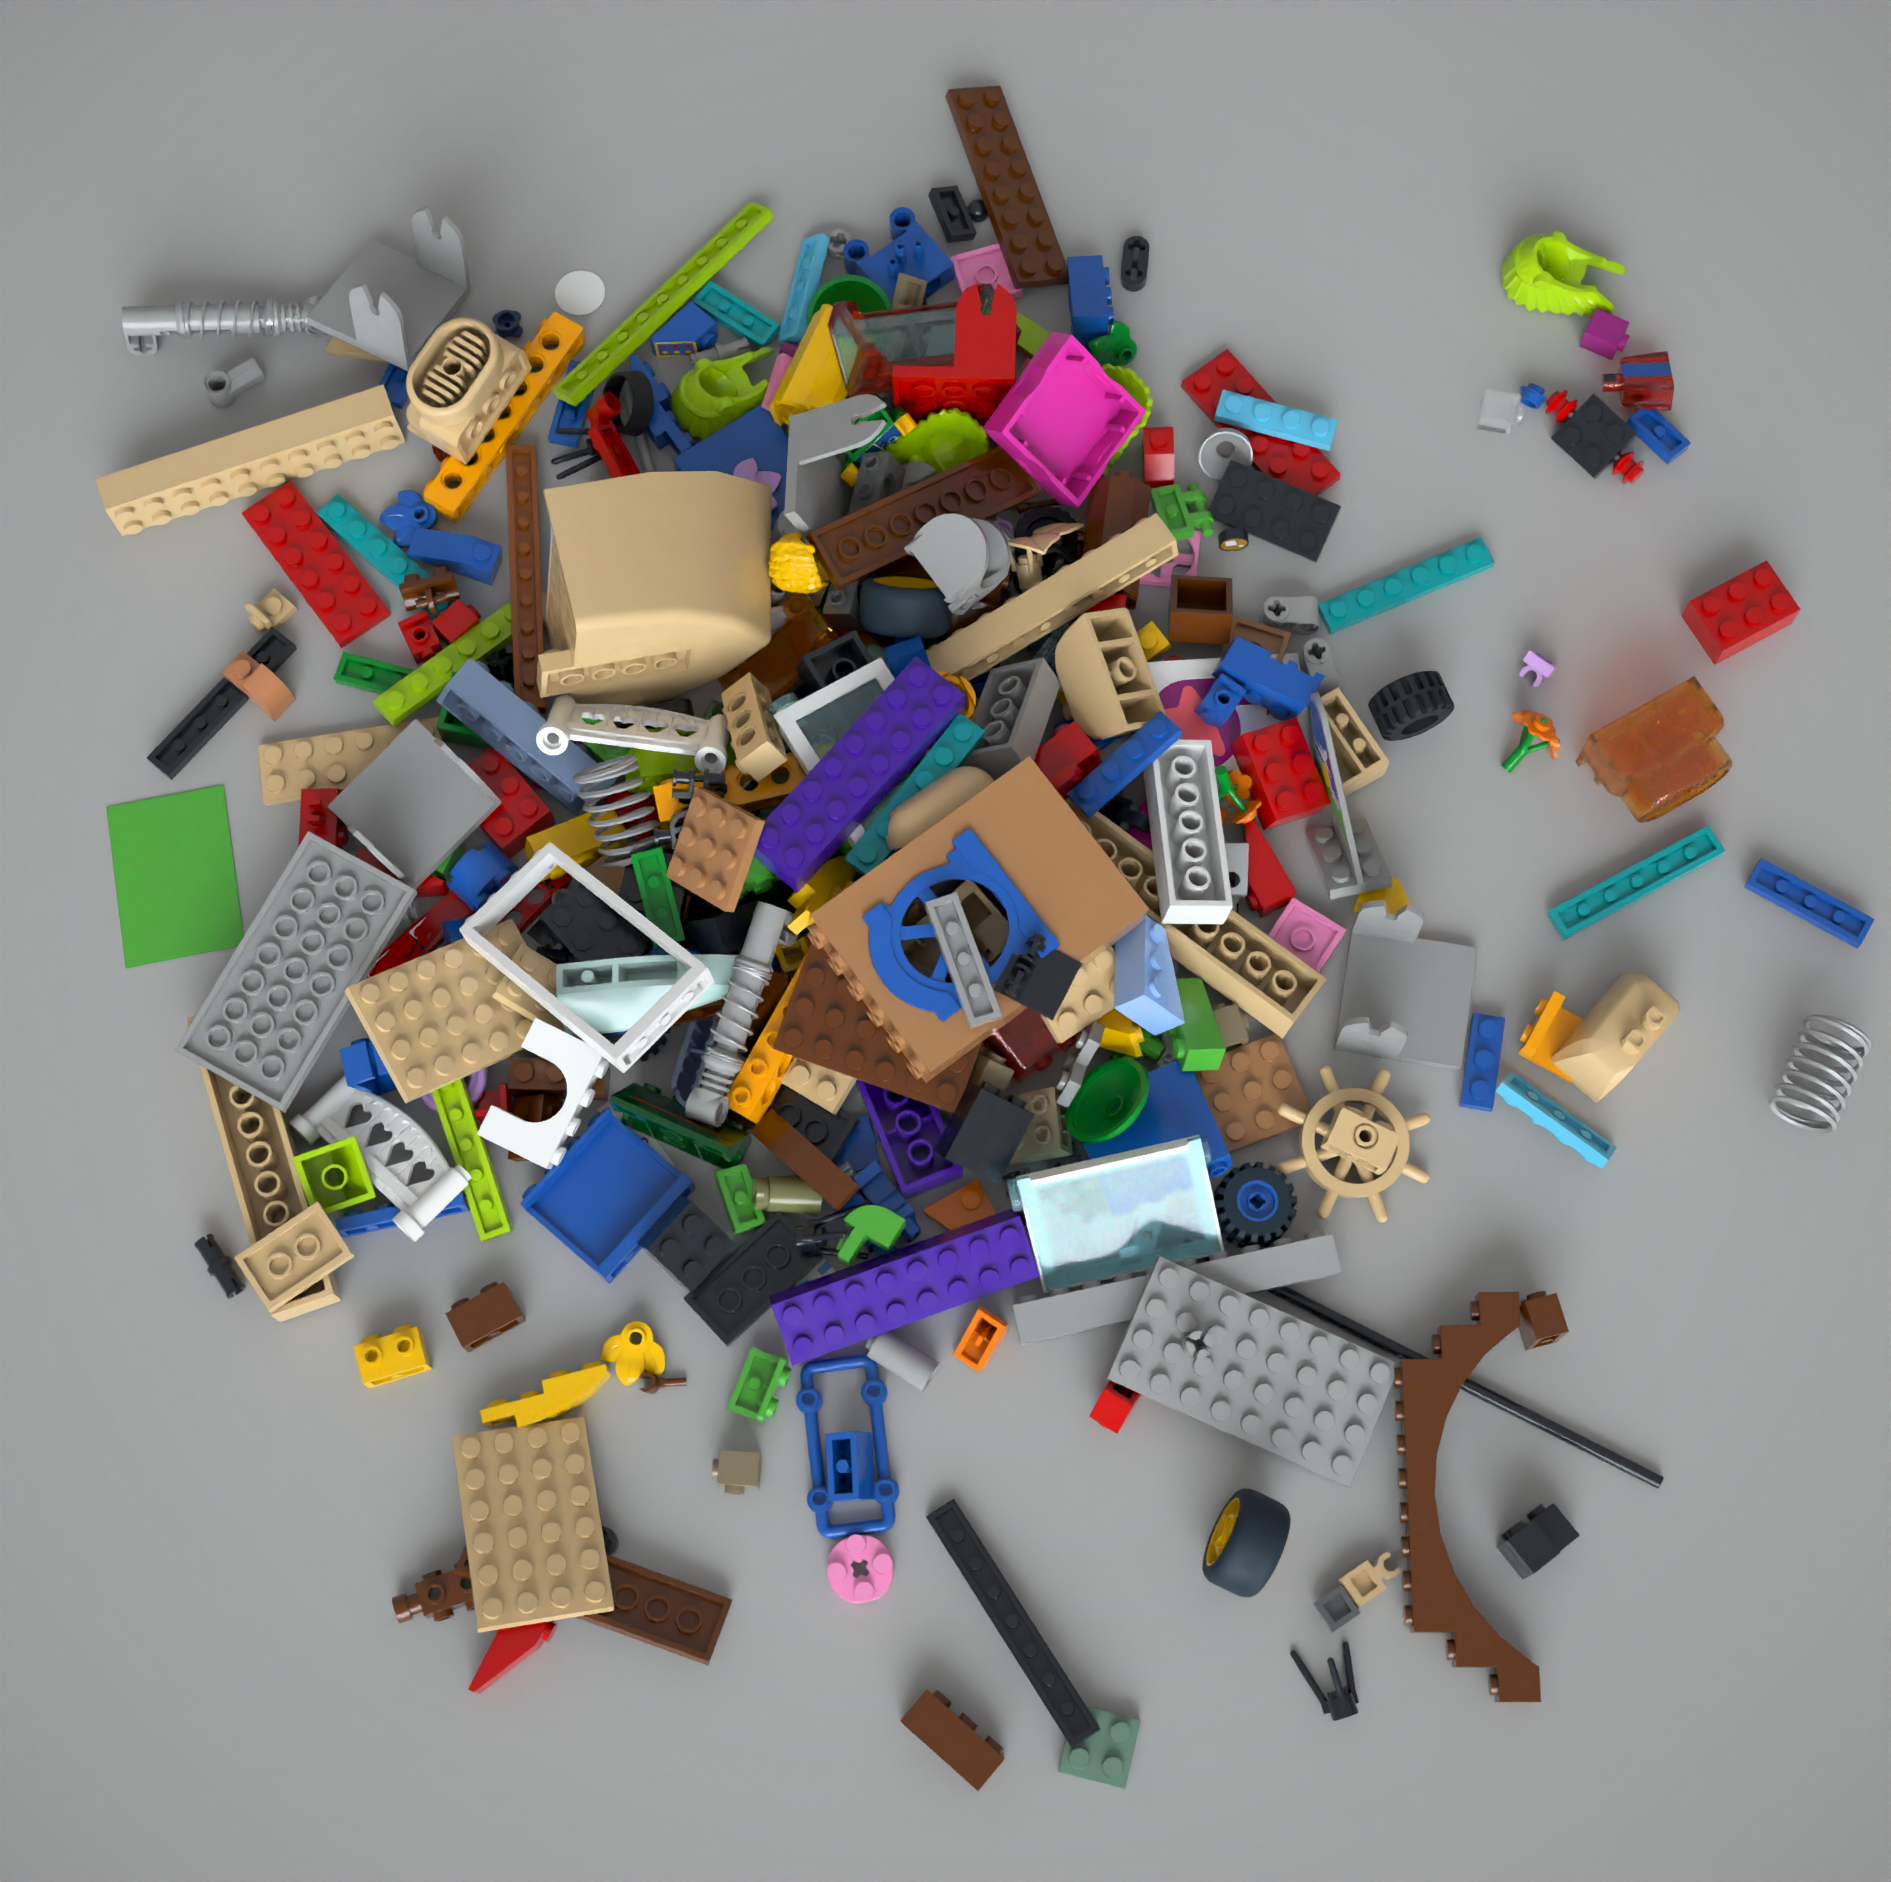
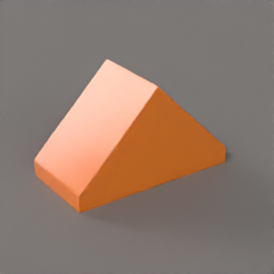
(981, 1339)

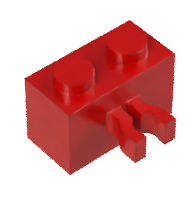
(319, 819)

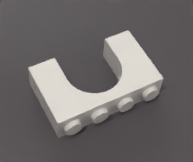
(544, 1140)

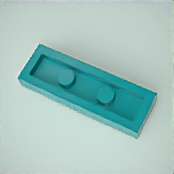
(736, 315)

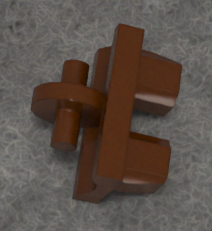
(429, 591)

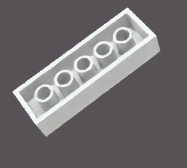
(1188, 835)

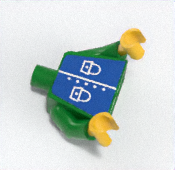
(897, 424)

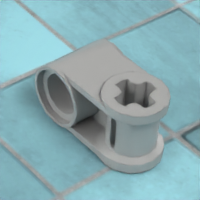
(1292, 614)
(1323, 665)

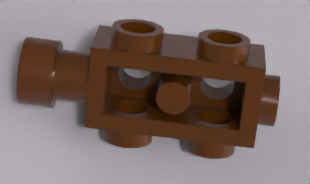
(452, 1597)

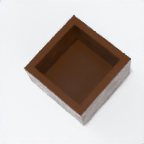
(1200, 609)

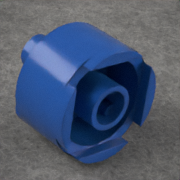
(481, 875)

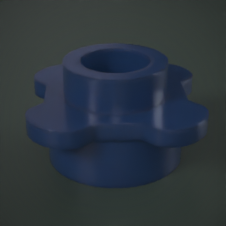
(507, 317)

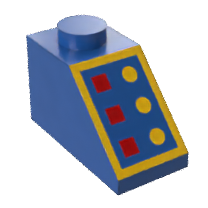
(685, 333)

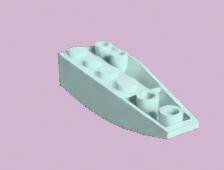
(621, 990)

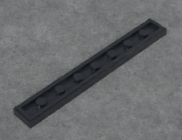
(1013, 1624)

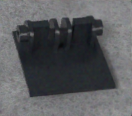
(1037, 980)

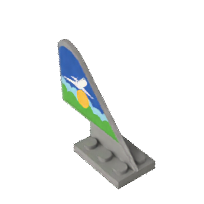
(1346, 849)

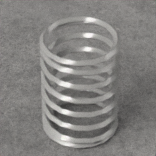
(626, 765)
(1812, 1125)

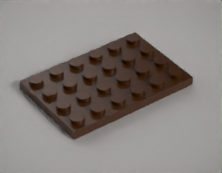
(836, 1033)

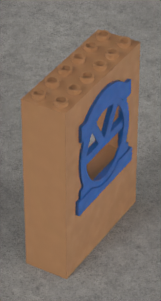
(1035, 861)

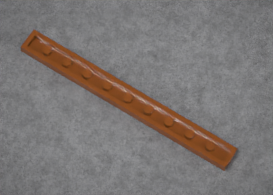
(524, 571)

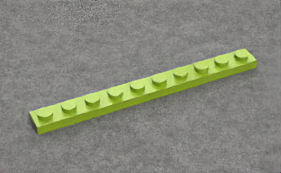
(662, 304)

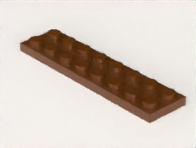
(1007, 187)
(879, 532)
(656, 1610)

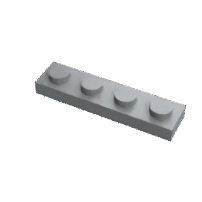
(963, 960)

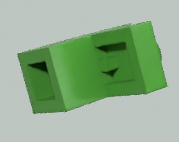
(871, 1224)

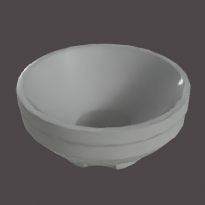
(1213, 462)

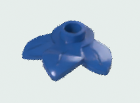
(404, 517)

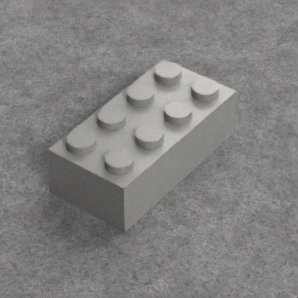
(1013, 714)

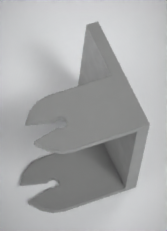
(394, 301)
(813, 480)
(414, 804)
(1404, 992)

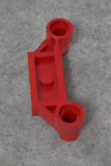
(607, 439)

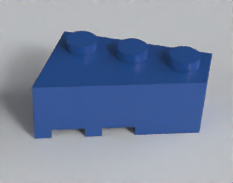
(1089, 298)
(1268, 681)

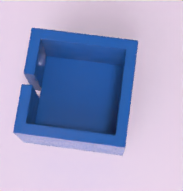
(365, 1068)

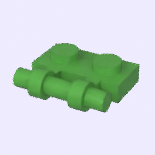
(1172, 509)

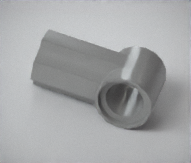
(233, 381)

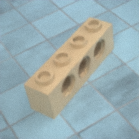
(752, 728)

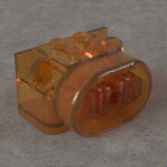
(1660, 752)

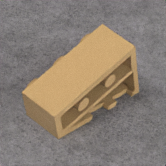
(1355, 749)

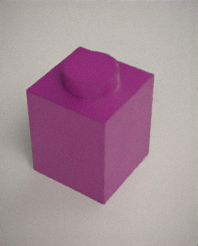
(1605, 334)

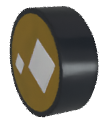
(1233, 539)

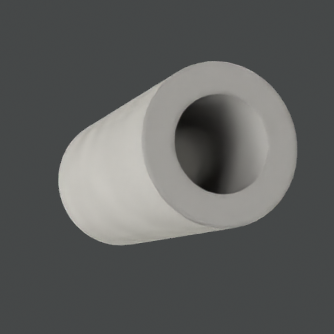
(902, 1359)

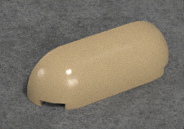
(934, 804)

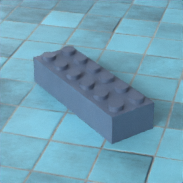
(512, 728)

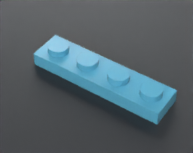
(803, 287)
(1276, 420)
(1556, 1119)

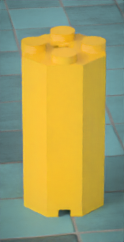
(812, 375)

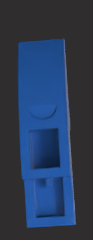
(663, 423)

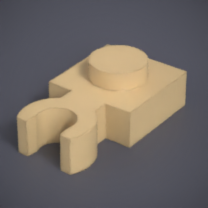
(1366, 1581)

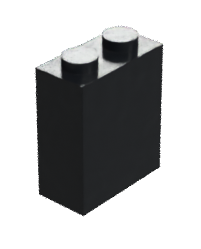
(984, 1131)

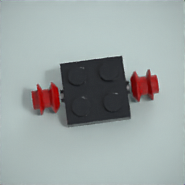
(1594, 436)

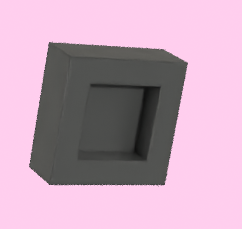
(1336, 1608)

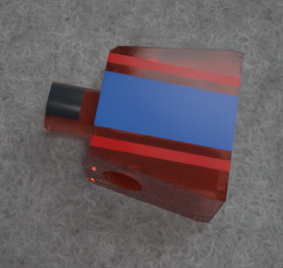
(1642, 381)

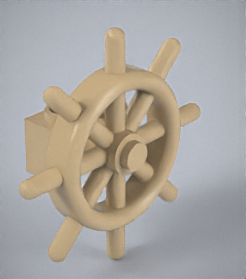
(1356, 1139)

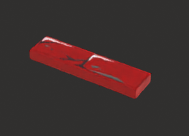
(423, 935)

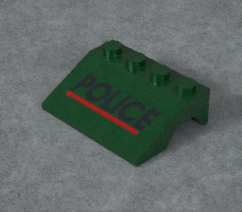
(666, 1121)

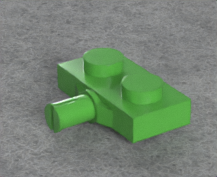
(736, 1191)

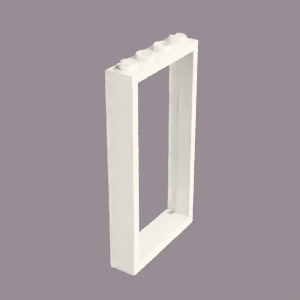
(652, 1023)

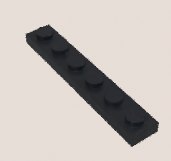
(215, 709)

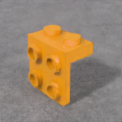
(1548, 1033)

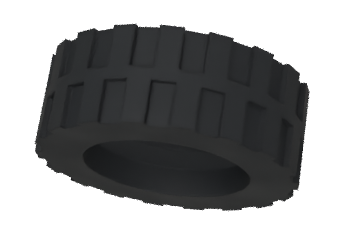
(1044, 516)

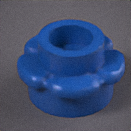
(1532, 396)

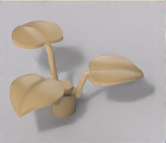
(1030, 565)

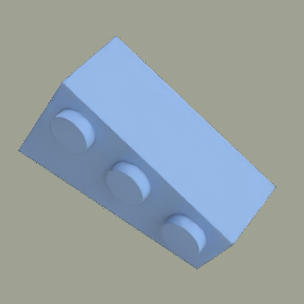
(1146, 979)

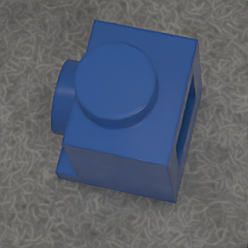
(1220, 701)

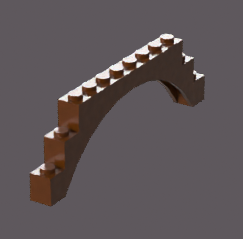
(1435, 1592)

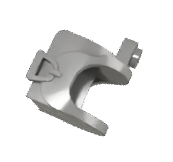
(963, 557)

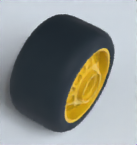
(903, 607)
(1246, 1543)

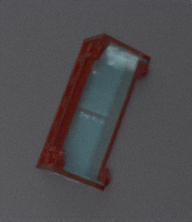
(911, 336)

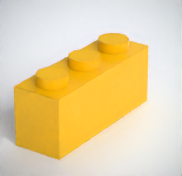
(575, 840)

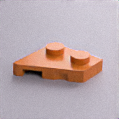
(961, 1207)

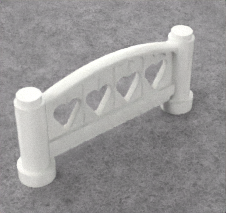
(566, 724)
(418, 1201)

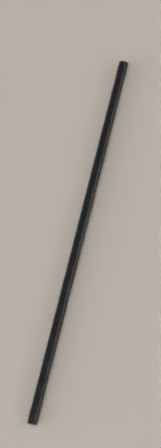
(1472, 1387)

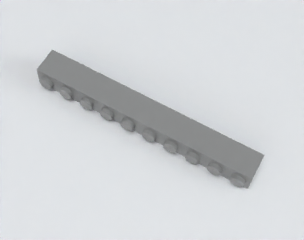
(1115, 1302)

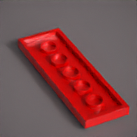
(1279, 458)
(316, 564)

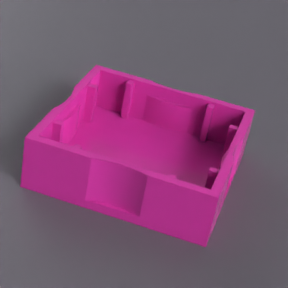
(1064, 419)

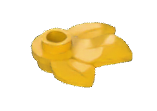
(634, 1357)

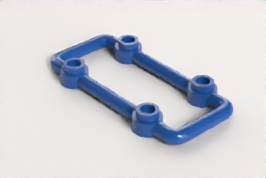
(885, 1488)

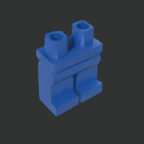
(881, 1192)

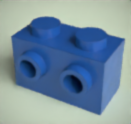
(849, 1466)

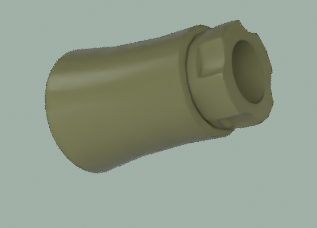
(785, 1195)

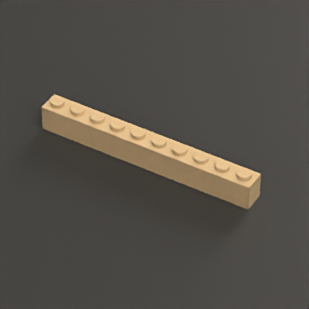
(1055, 600)

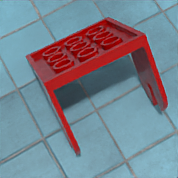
(982, 363)

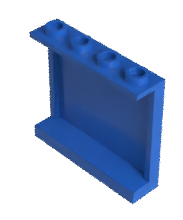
(747, 437)
(1171, 1113)
(605, 1194)

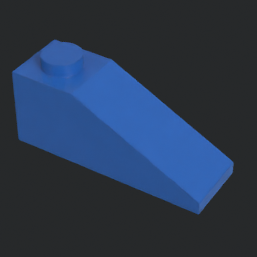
(458, 552)

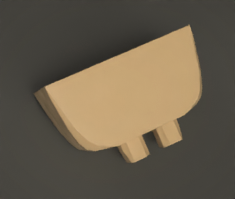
(1105, 675)
(1615, 1034)

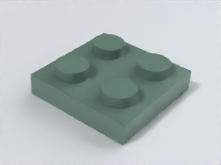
(1106, 1754)

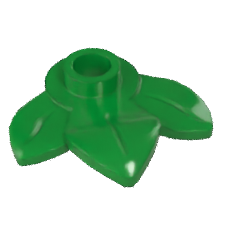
(1114, 348)

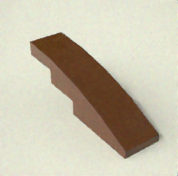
(805, 1159)

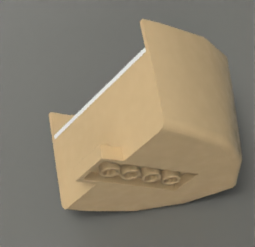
(654, 584)

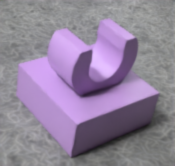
(1540, 665)

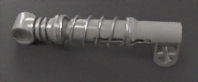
(145, 323)
(751, 970)

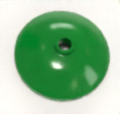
(855, 288)
(1108, 1101)

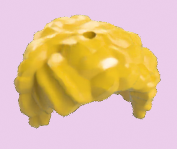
(795, 565)

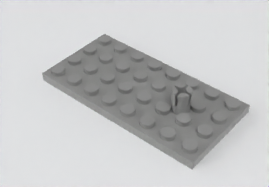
(292, 971)
(1253, 1371)

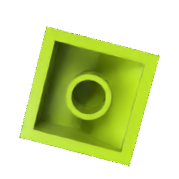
(335, 1175)

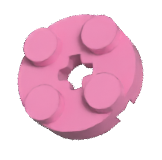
(855, 1550)

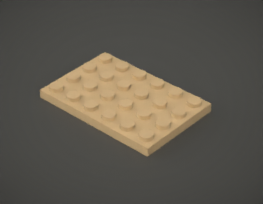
(438, 1015)
(532, 1524)

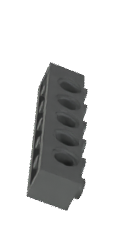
(877, 478)

